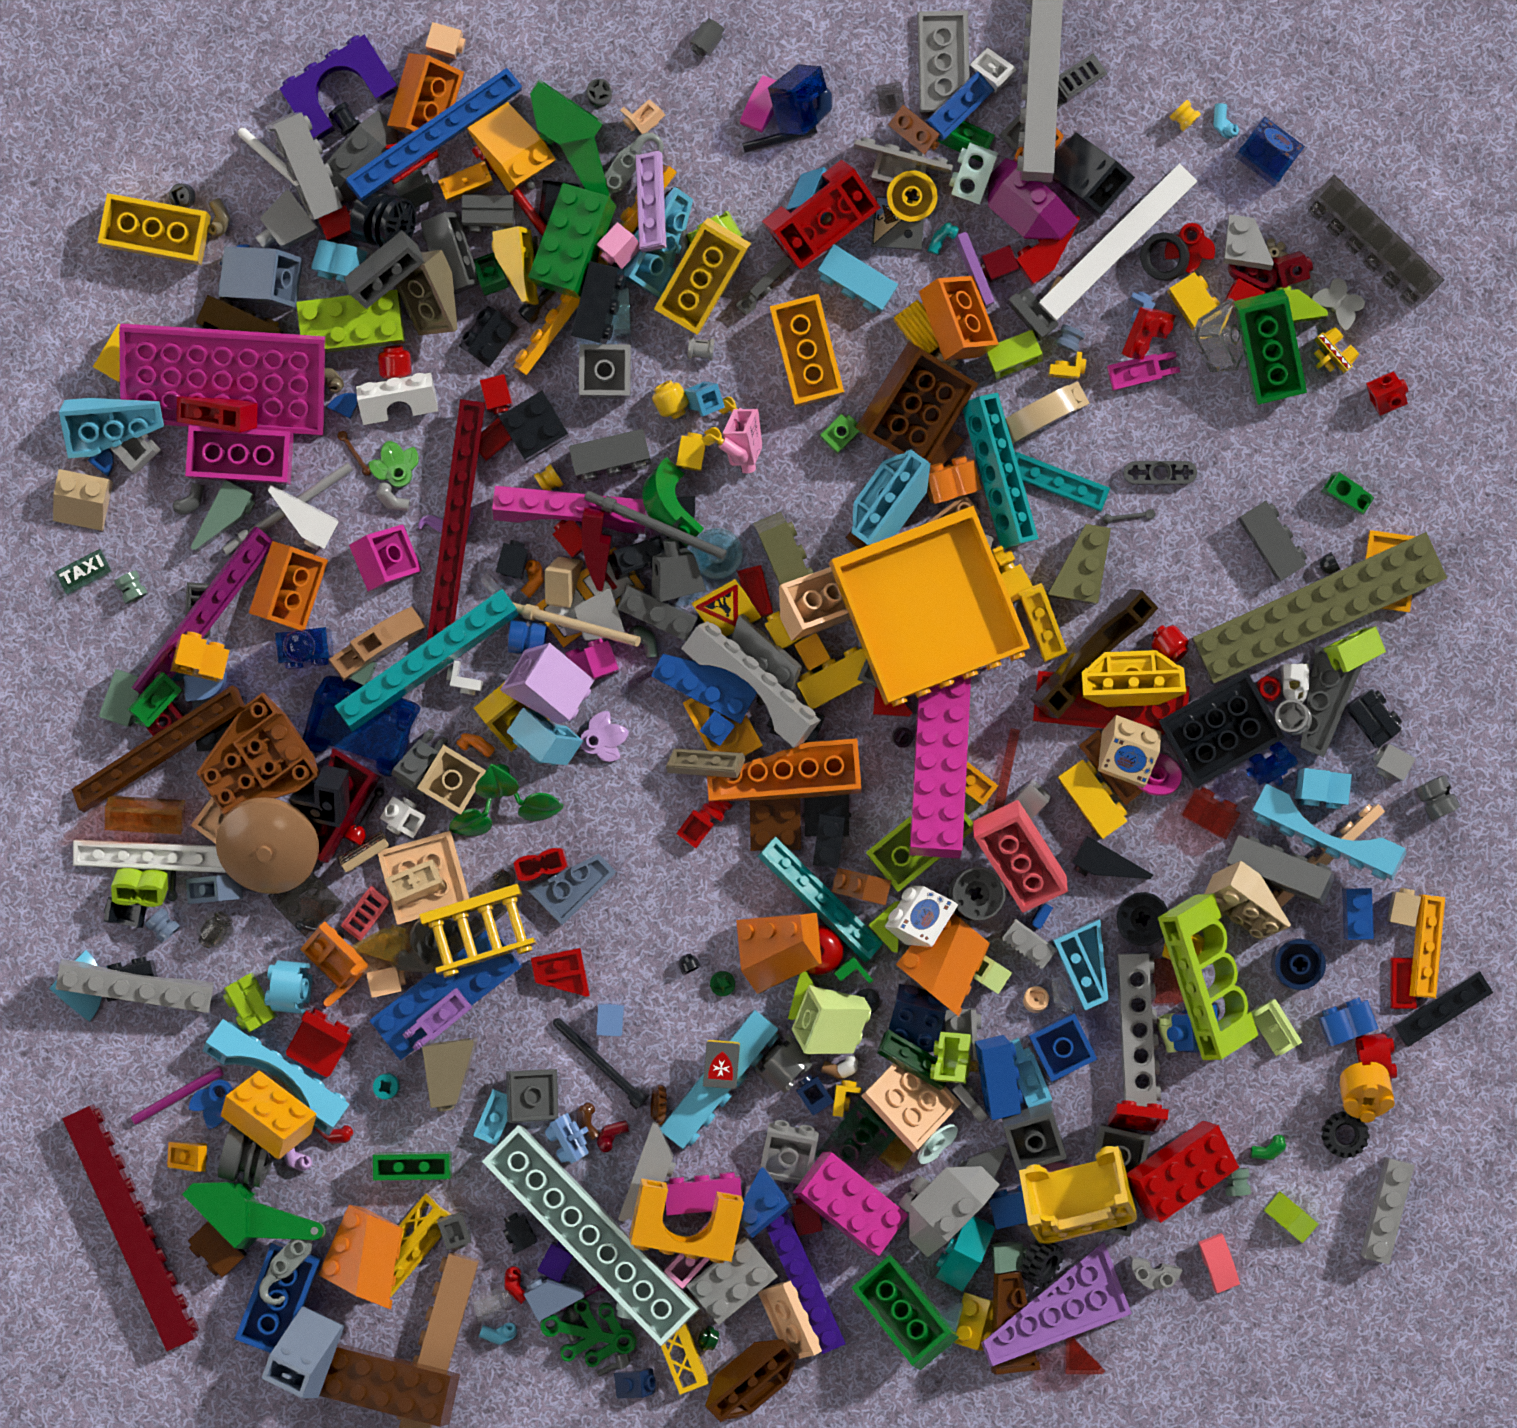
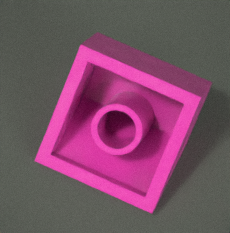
(385, 557)

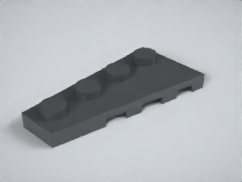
(1326, 701)

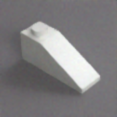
(309, 521)

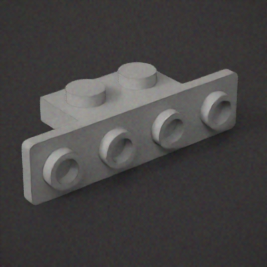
(892, 161)

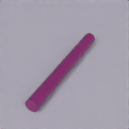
(177, 1095)

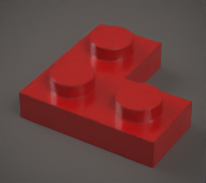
(1147, 324)

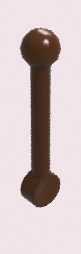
(343, 436)

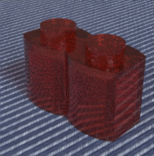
(1210, 813)

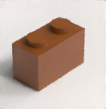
(861, 886)

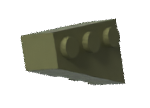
(781, 549)
(1084, 567)

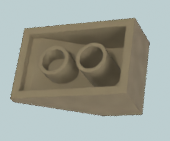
(430, 295)

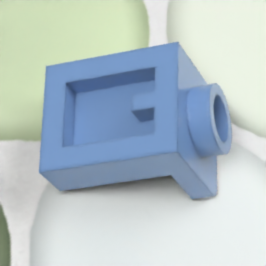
(1143, 300)

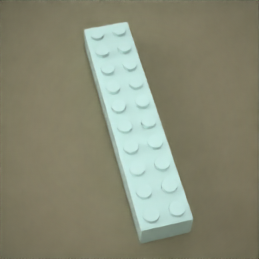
(590, 1235)

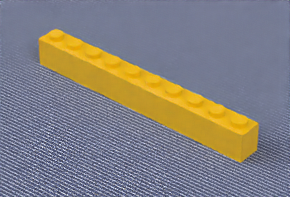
(842, 675)

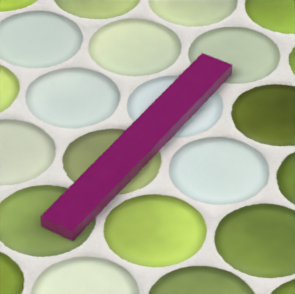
(211, 603)

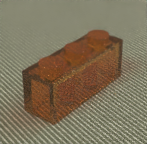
(145, 815)

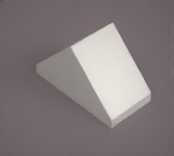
(993, 69)

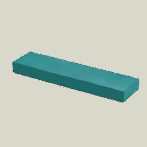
(1062, 482)

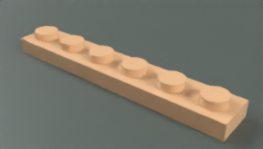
(1349, 832)

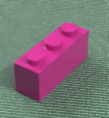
(700, 1193)

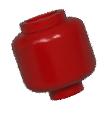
(394, 362)
(1170, 642)

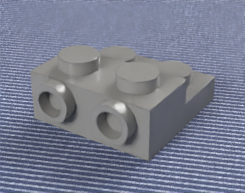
(789, 1151)

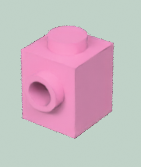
(618, 246)

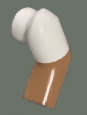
(842, 1070)

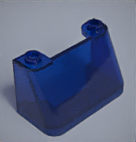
(380, 739)

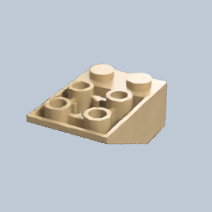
(1247, 900)

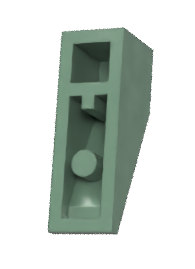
(227, 510)

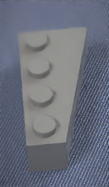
(305, 164)

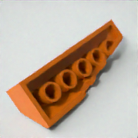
(799, 772)

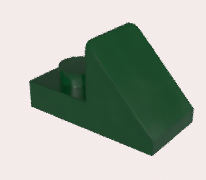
(490, 274)

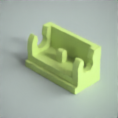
(1275, 1027)

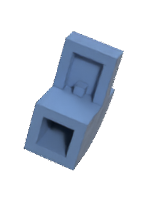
(202, 689)

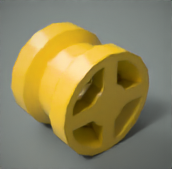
(1185, 115)
(548, 479)

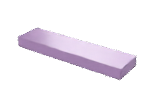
(650, 201)

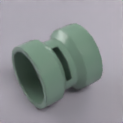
(130, 587)
(1237, 1183)

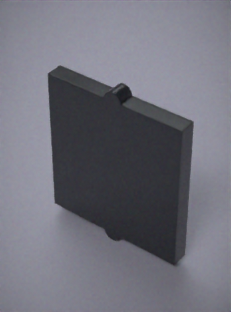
(828, 804)

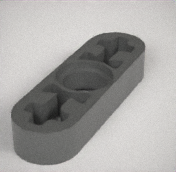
(1179, 479)

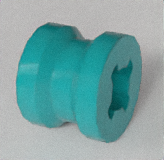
(390, 1084)

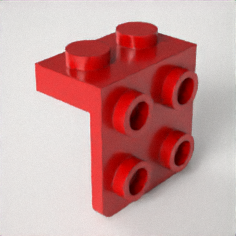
(319, 1042)

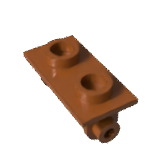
(914, 130)

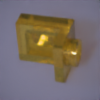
(896, 1155)

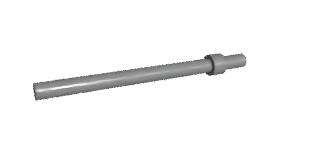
(279, 514)

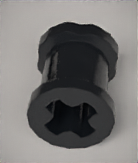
(344, 118)

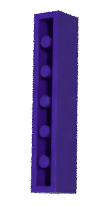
(806, 1282)

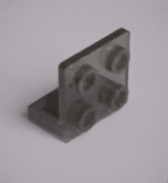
(309, 902)

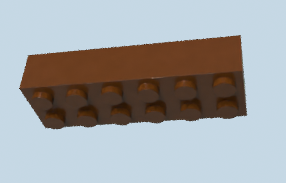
(391, 1385)

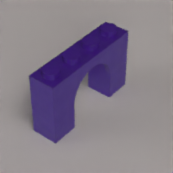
(356, 57)

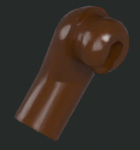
(584, 1117)

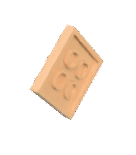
(408, 855)
(910, 1105)

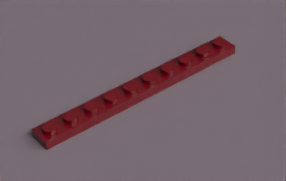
(456, 516)

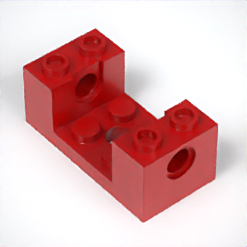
(801, 232)

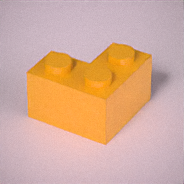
(200, 659)

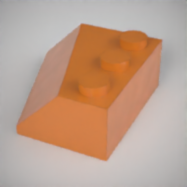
(777, 948)
(947, 965)
(364, 1255)

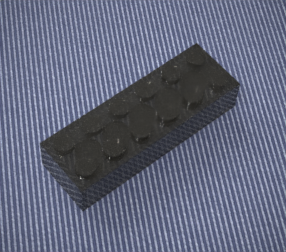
(1374, 242)

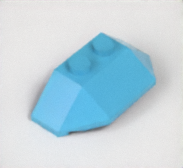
(890, 497)

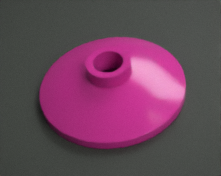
(1167, 776)

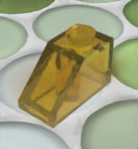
(384, 943)

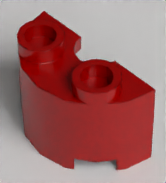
(1376, 1049)

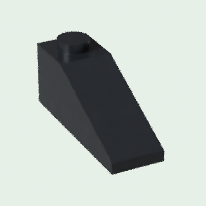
(1101, 861)

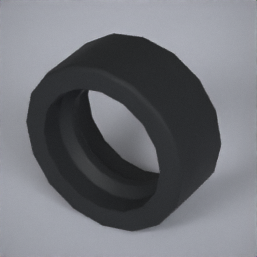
(1146, 251)

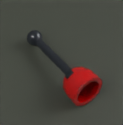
(356, 832)

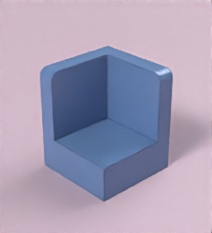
(610, 1019)

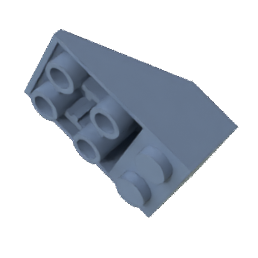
(304, 1354)

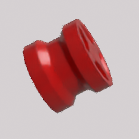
(717, 808)

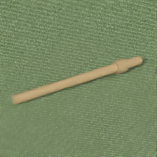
(532, 613)

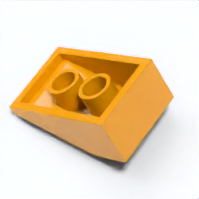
(511, 146)

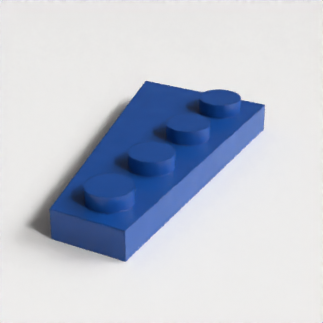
(708, 685)

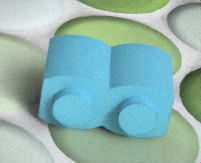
(336, 260)

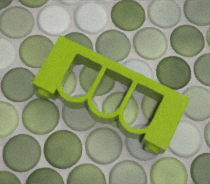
(1237, 1026)

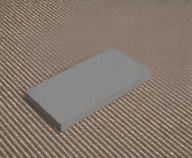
(941, 56)

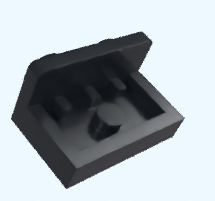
(488, 336)

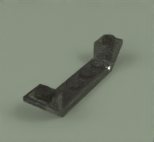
(410, 960)

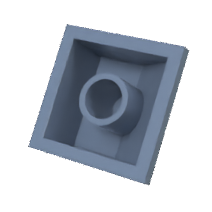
(550, 1296)

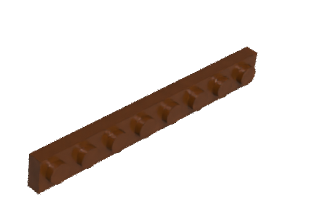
(158, 748)

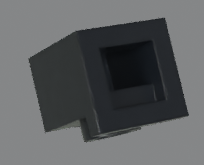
(519, 1232)

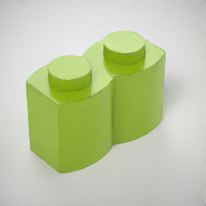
(139, 887)

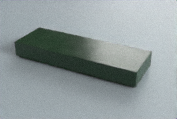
(908, 1057)

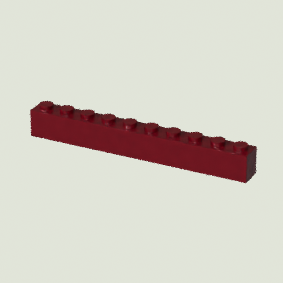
(130, 1227)

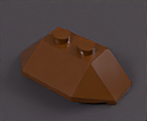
(751, 1379)

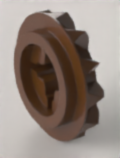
(658, 1104)

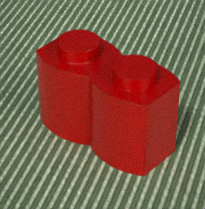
(534, 866)

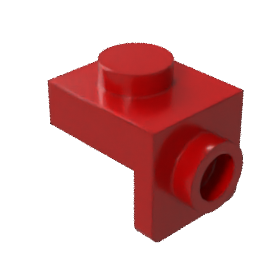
(696, 827)

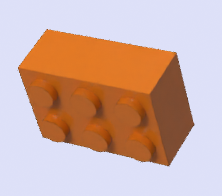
(958, 318)

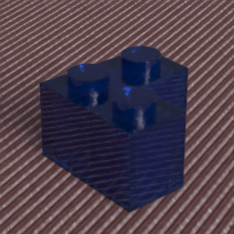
(794, 96)

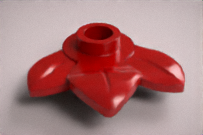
(1198, 248)

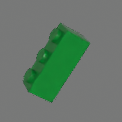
(412, 1165)

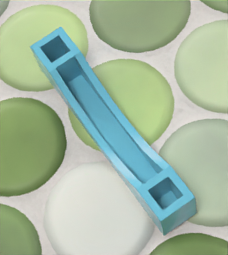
(1376, 854)
(233, 1047)

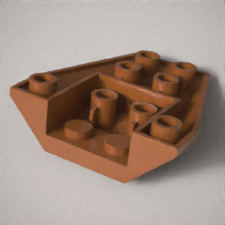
(257, 757)

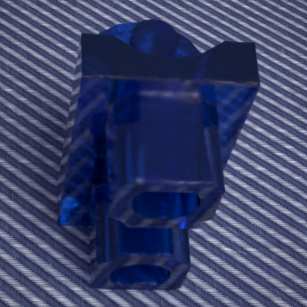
(1273, 767)

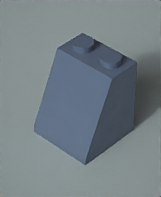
(260, 276)

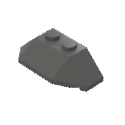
(359, 149)

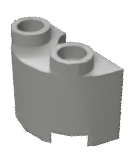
(136, 452)
(1154, 1278)

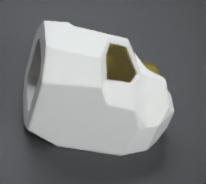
(1295, 681)

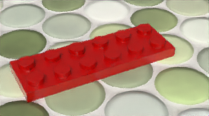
(1094, 715)

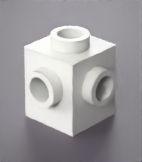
(402, 817)

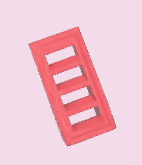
(377, 895)

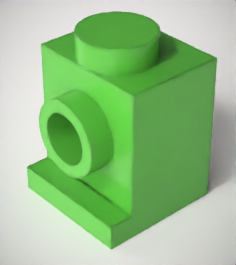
(833, 440)

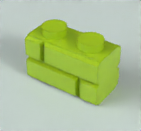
(249, 1003)

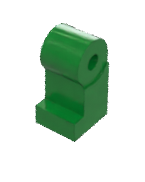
(1347, 493)

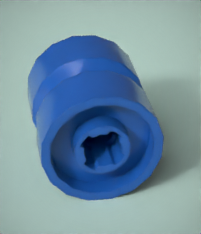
(525, 637)

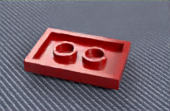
(1135, 1117)

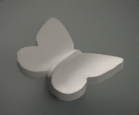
(1340, 302)

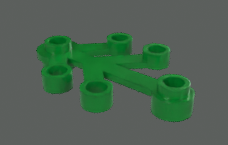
(591, 1334)

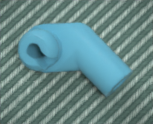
(1222, 124)
(499, 1336)

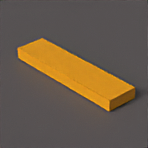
(1427, 946)

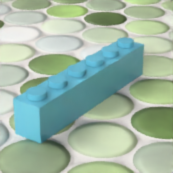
(701, 1101)

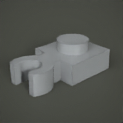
(966, 1095)

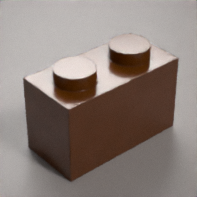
(215, 1250)

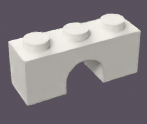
(414, 390)

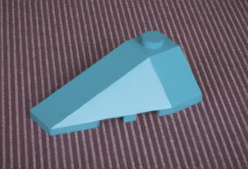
(655, 268)
(100, 423)

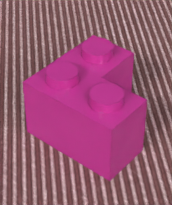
(596, 660)

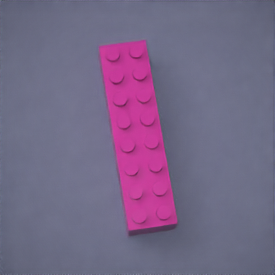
(940, 771)

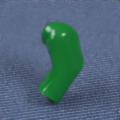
(1270, 1152)

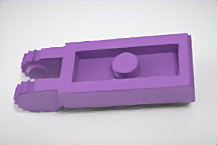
(439, 1017)

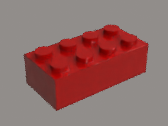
(1182, 1171)

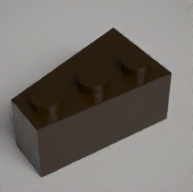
(222, 315)

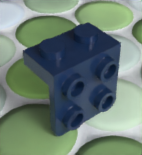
(917, 1016)

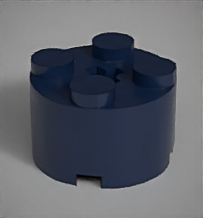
(1308, 974)

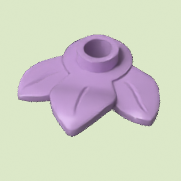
(607, 737)

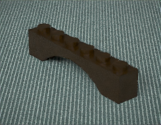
(1120, 622)

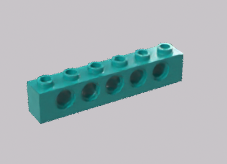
(999, 471)

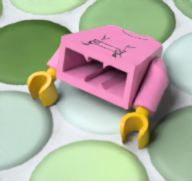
(740, 437)

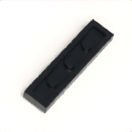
(1443, 1008)

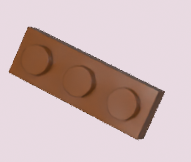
(1124, 790)

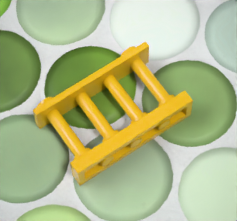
(484, 905)

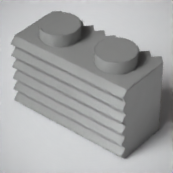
(1028, 943)

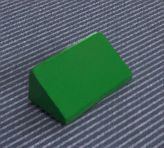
(966, 134)

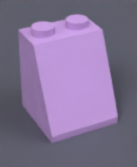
(548, 683)

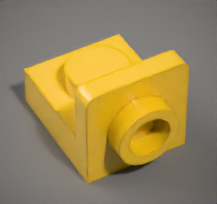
(1062, 369)
(841, 1102)

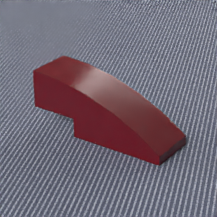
(595, 545)

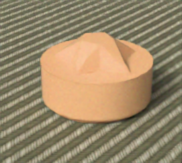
(1036, 999)

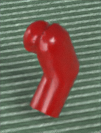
(338, 1136)
(512, 1283)

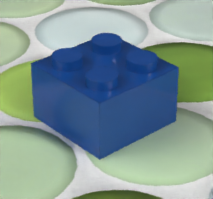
(1062, 1046)

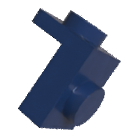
(635, 1383)

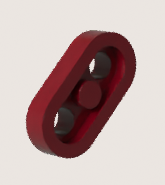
(1252, 276)

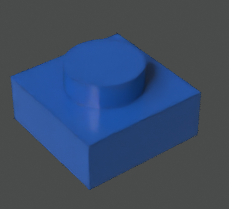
(717, 728)

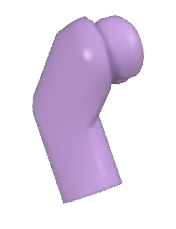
(297, 1160)

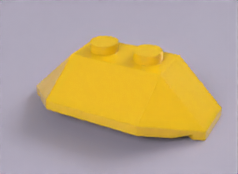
(1133, 679)

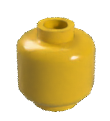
(670, 399)

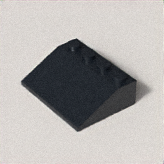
(1220, 729)

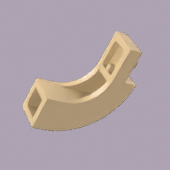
(1045, 411)

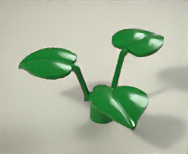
(499, 783)

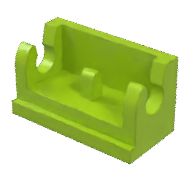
(1015, 354)
(1355, 649)

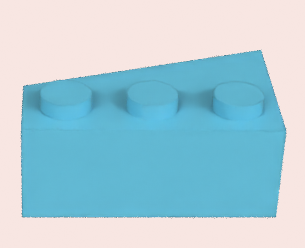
(1084, 963)

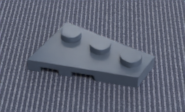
(572, 888)

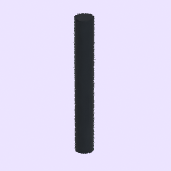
(773, 140)

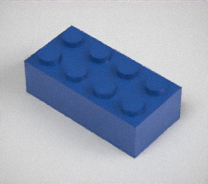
(265, 1323)

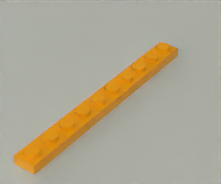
(558, 317)

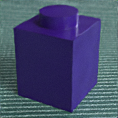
(555, 1261)

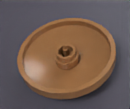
(267, 845)

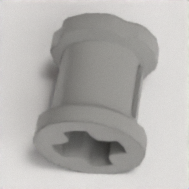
(700, 348)

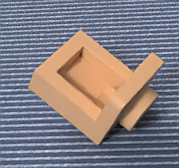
(643, 118)

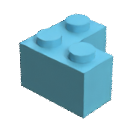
(543, 739)
(1322, 786)

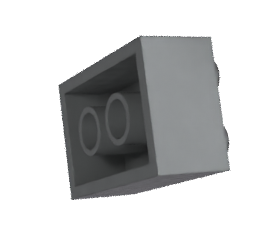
(610, 455)

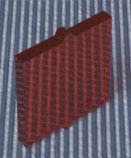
(1166, 982)

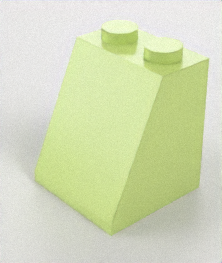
(830, 1021)

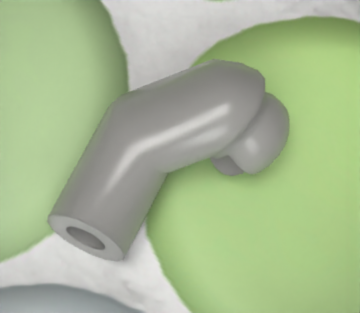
(389, 500)

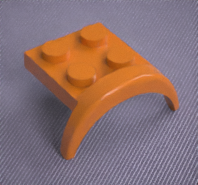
(335, 960)

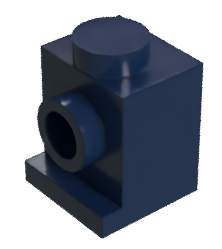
(818, 1103)

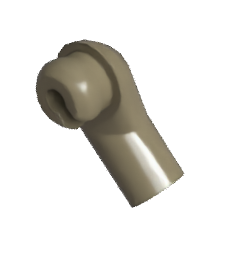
(220, 220)
(333, 380)

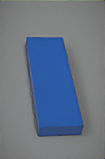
(960, 105)

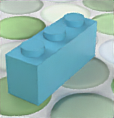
(857, 279)

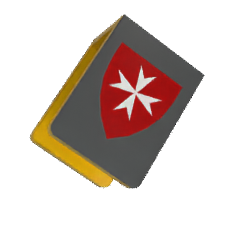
(721, 1064)

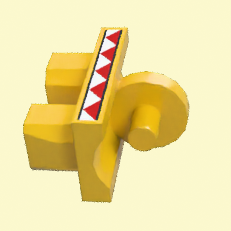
(1327, 342)

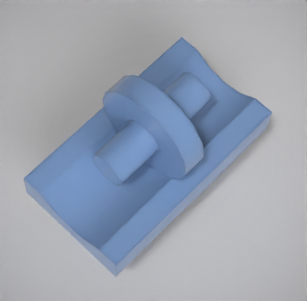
(570, 1138)

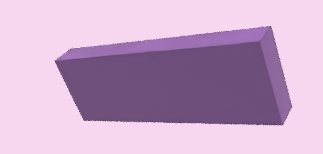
(973, 267)

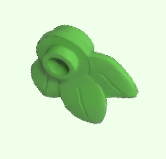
(394, 460)

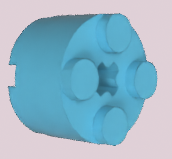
(289, 986)

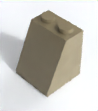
(447, 1071)

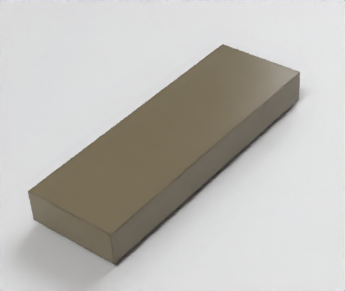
(705, 763)

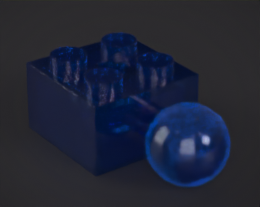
(304, 646)

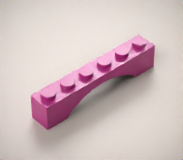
(524, 505)

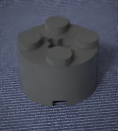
(783, 1064)

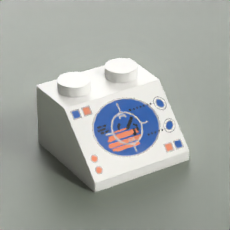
(920, 916)

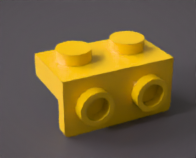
(974, 1321)

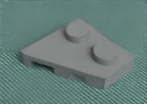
(1245, 244)

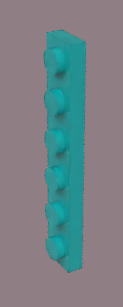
(820, 899)

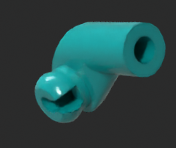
(940, 236)

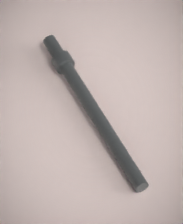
(610, 505)

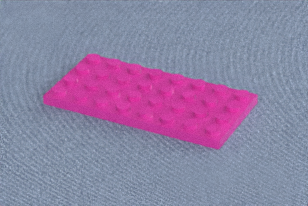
(264, 368)

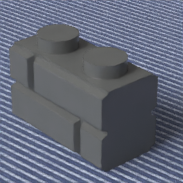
(487, 212)

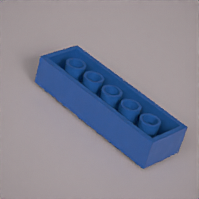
(472, 982)

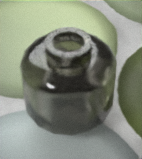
(214, 929)

